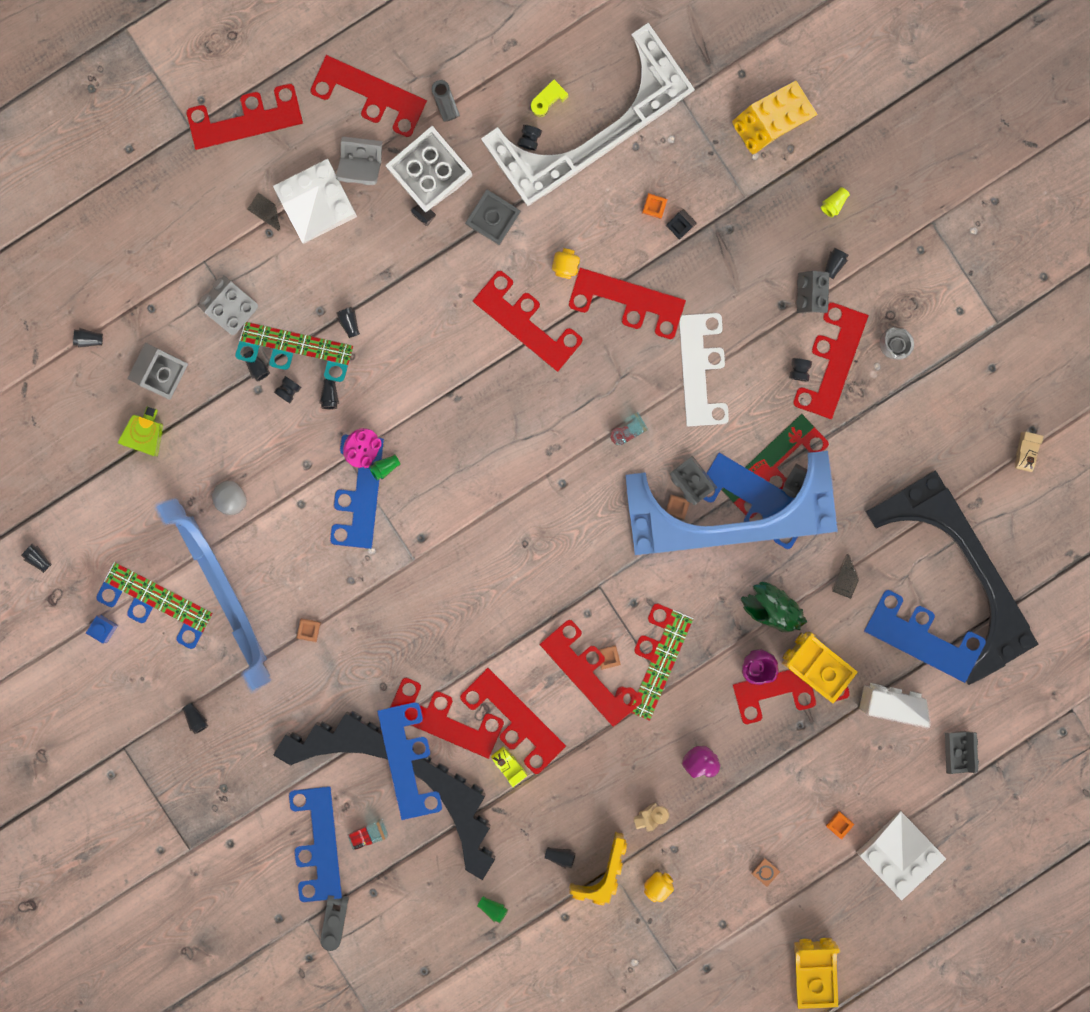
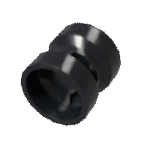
(529, 137)
(800, 369)
(287, 389)

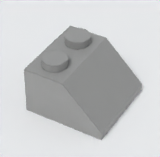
(157, 371)

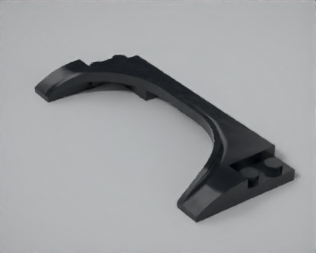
(934, 504)

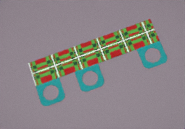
(289, 343)

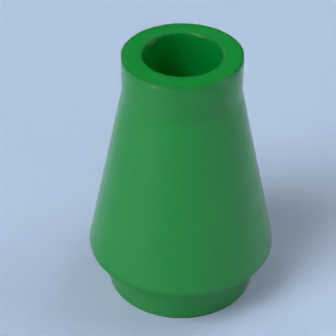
(383, 467)
(494, 910)

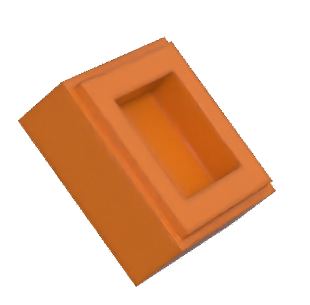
(654, 206)
(840, 825)

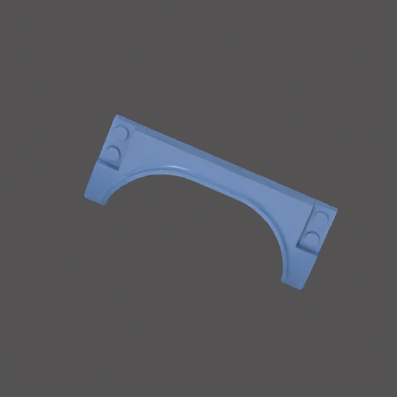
(174, 513)
(808, 514)

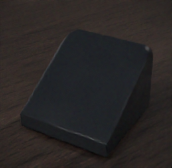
(423, 217)
(681, 224)

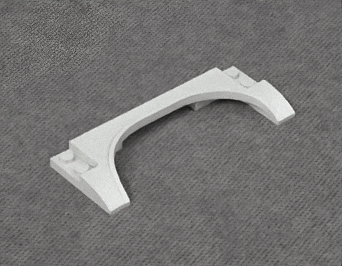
(660, 90)

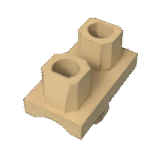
(651, 817)

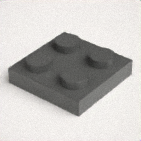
(493, 217)

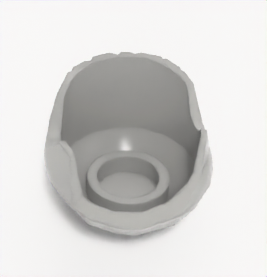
(896, 343)
(229, 498)

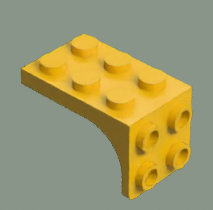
(773, 117)
(818, 666)
(602, 891)
(816, 973)

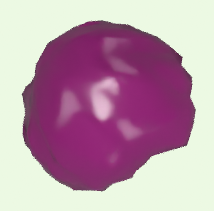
(760, 667)
(701, 762)

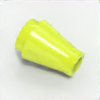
(834, 203)

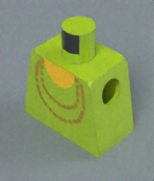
(143, 433)

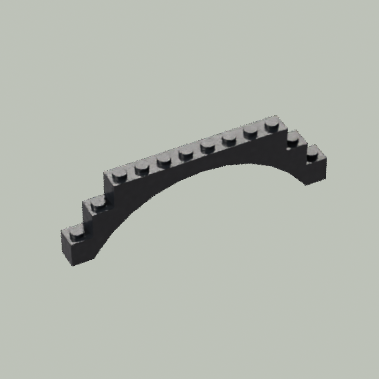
(361, 737)

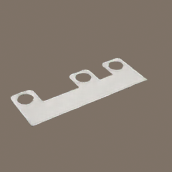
(694, 365)

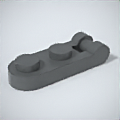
(334, 923)

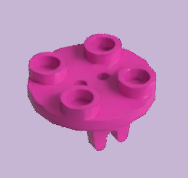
(366, 440)

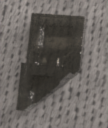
(264, 210)
(847, 579)

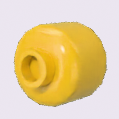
(565, 263)
(658, 887)

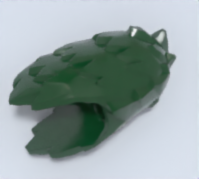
(774, 608)

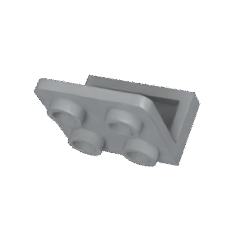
(359, 161)
(228, 305)

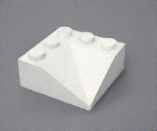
(429, 169)
(315, 201)
(895, 705)
(901, 855)

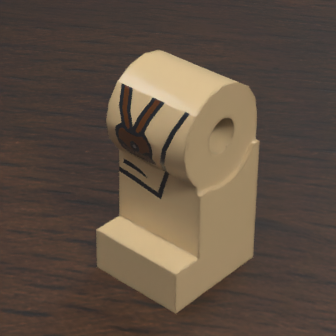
(1027, 451)

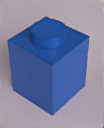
(101, 629)

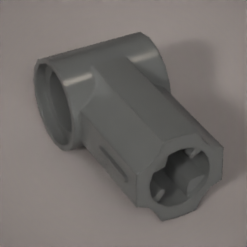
(445, 102)

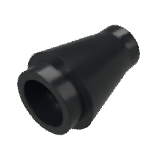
(835, 262)
(348, 321)
(86, 338)
(257, 369)
(329, 396)
(36, 558)
(194, 718)
(561, 857)

